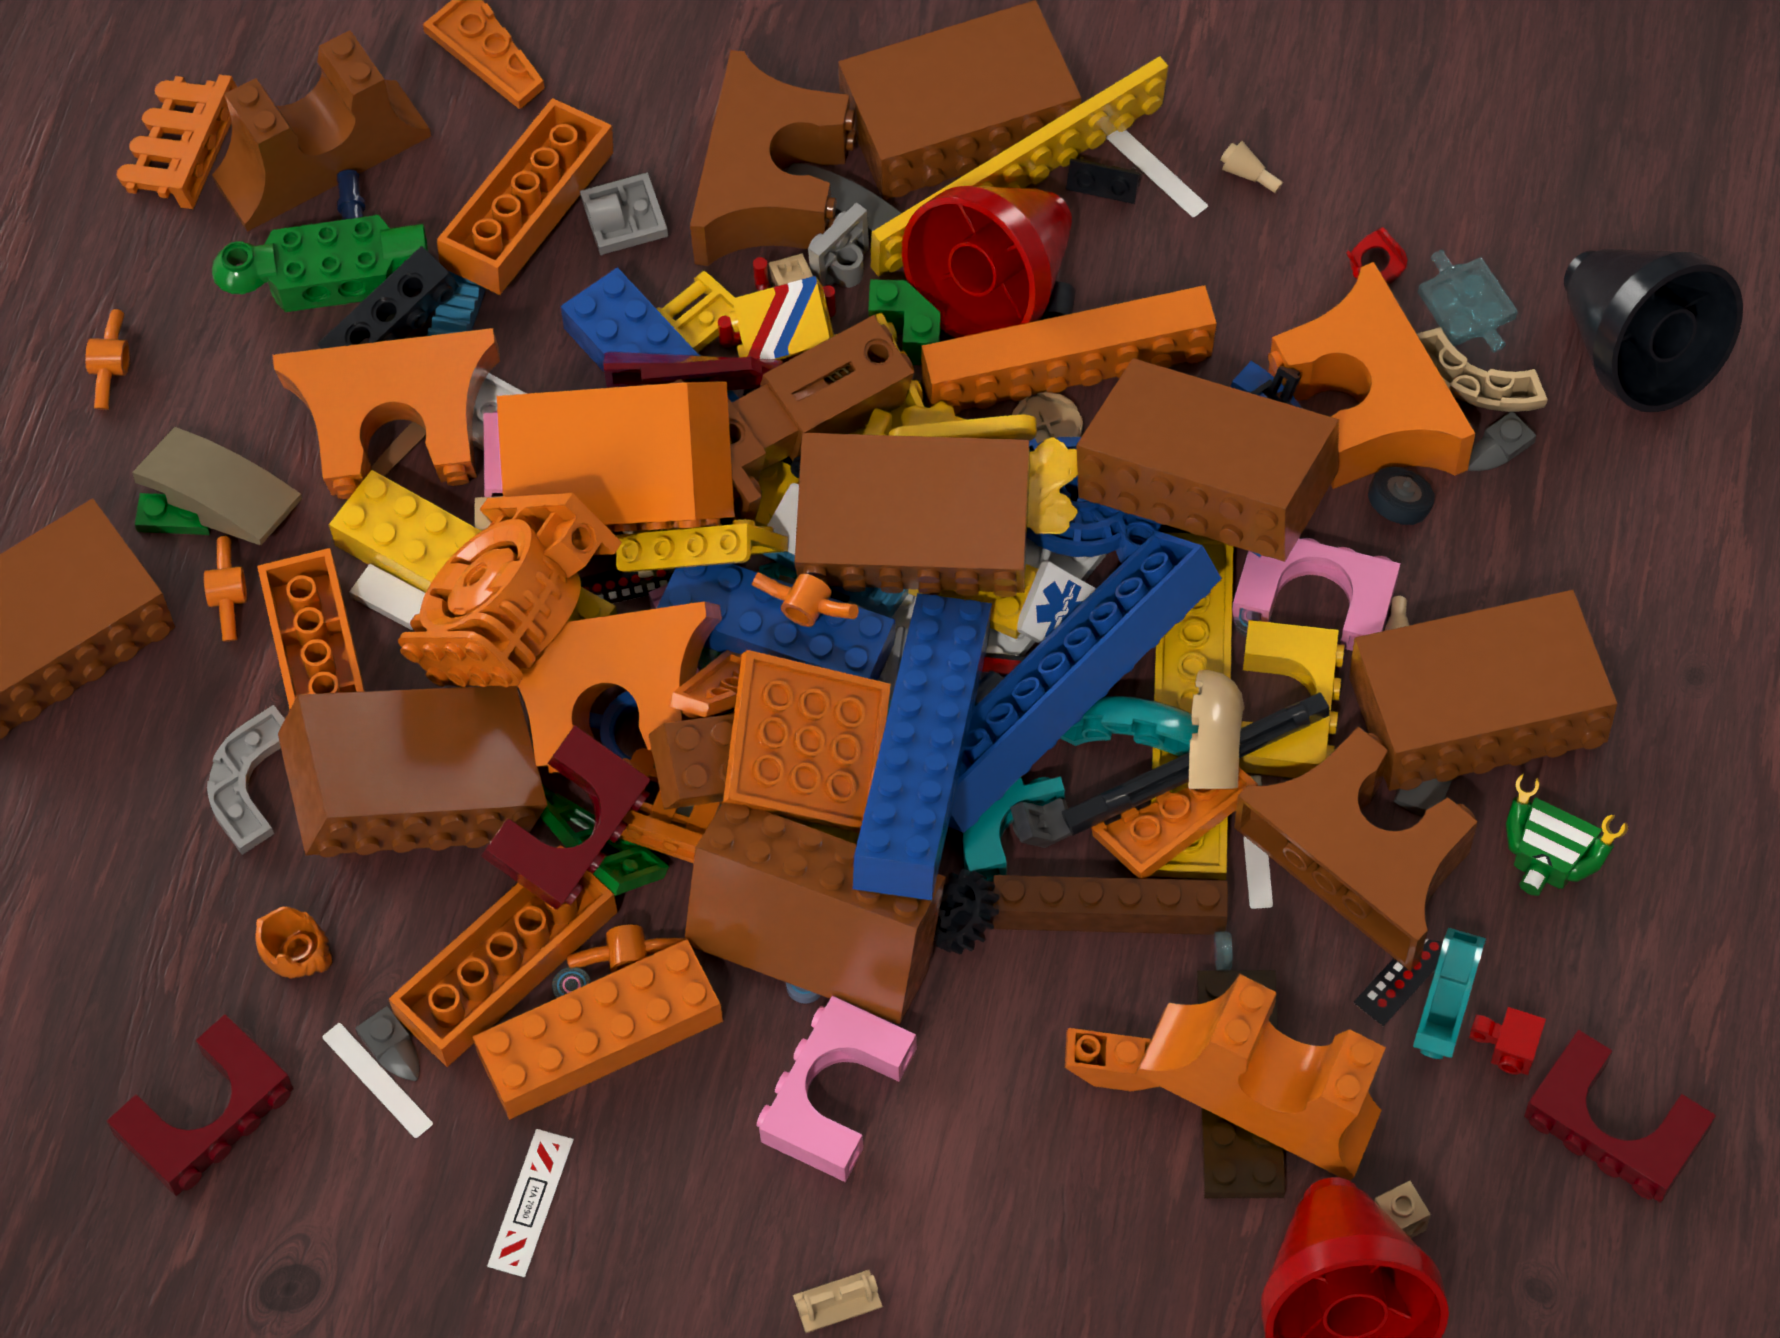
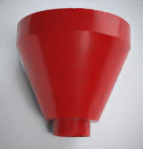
(986, 255)
(1350, 1273)

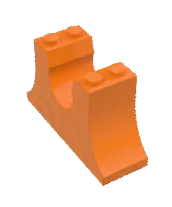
(1379, 360)
(409, 379)
(638, 650)
(1265, 1082)

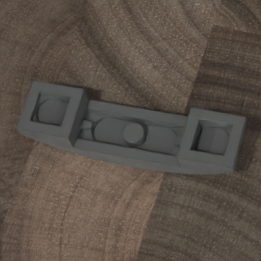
(848, 194)

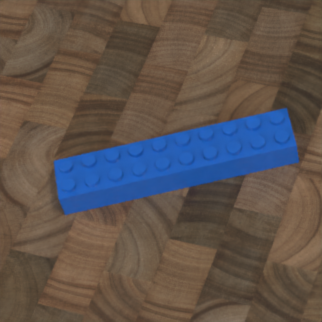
(1077, 667)
(922, 748)

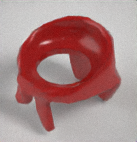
(1383, 240)

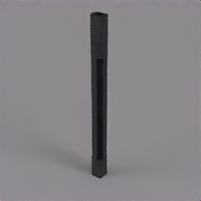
(1176, 772)

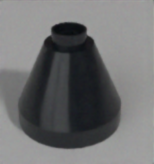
(1654, 322)

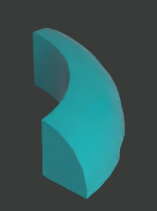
(1147, 720)

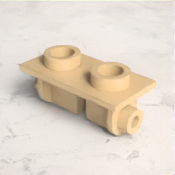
(837, 1301)

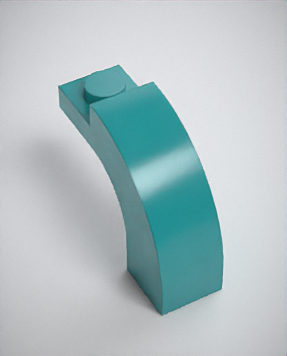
(982, 841)

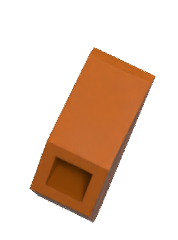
(1106, 1059)

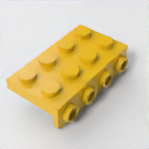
(696, 546)

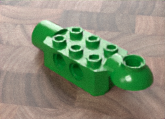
(319, 261)

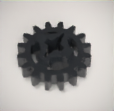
(965, 911)

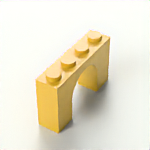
(1311, 659)

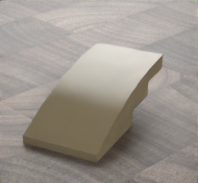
(217, 485)

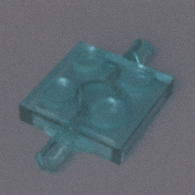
(1467, 301)

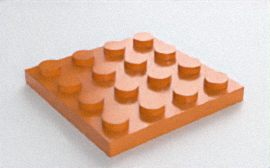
(804, 740)

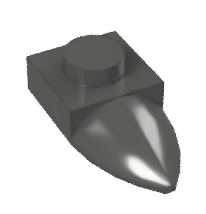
(1501, 443)
(390, 1044)

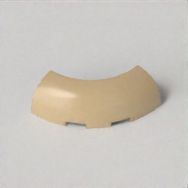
(1475, 386)
(1216, 745)

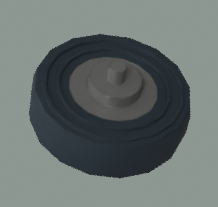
(1401, 495)

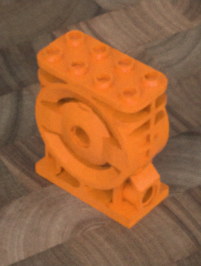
(506, 591)

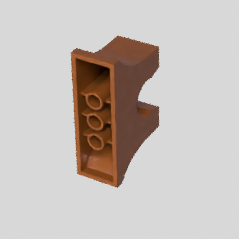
(754, 136)
(298, 148)
(1361, 871)

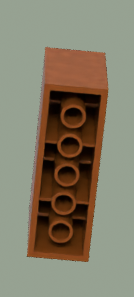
(955, 97)
(1208, 459)
(913, 513)
(71, 611)
(1483, 690)
(409, 768)
(788, 909)

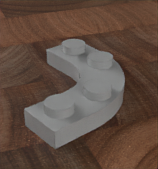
(230, 776)

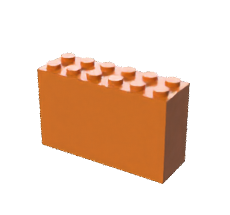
(625, 452)

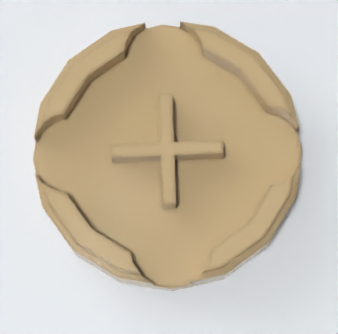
(1054, 415)

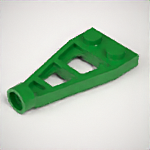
(618, 872)

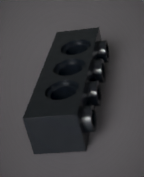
(392, 297)

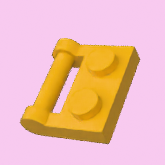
(699, 323)

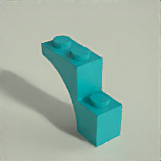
(1449, 994)

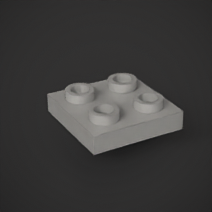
(624, 213)
(841, 244)

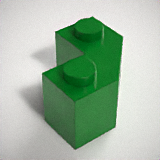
(909, 314)

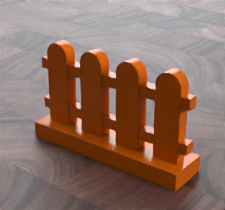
(194, 153)
(661, 828)

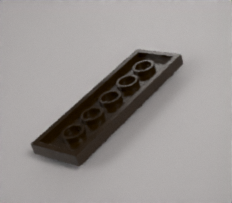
(1233, 1158)

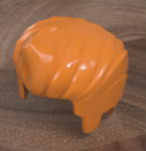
(292, 943)

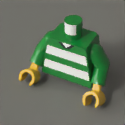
(1553, 843)

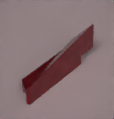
(652, 369)

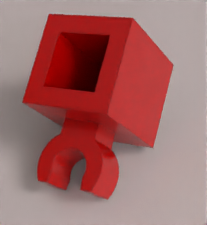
(1514, 1039)

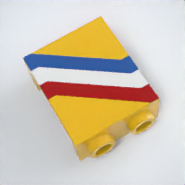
(782, 320)

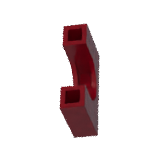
(554, 871)
(183, 1155)
(1645, 1163)

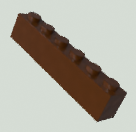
(1110, 904)

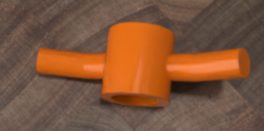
(107, 358)
(225, 588)
(805, 599)
(624, 947)

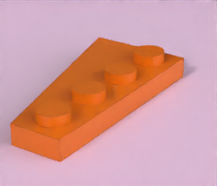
(486, 48)
(710, 689)
(1162, 830)

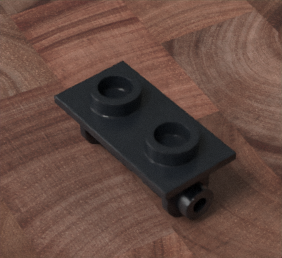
(1103, 180)

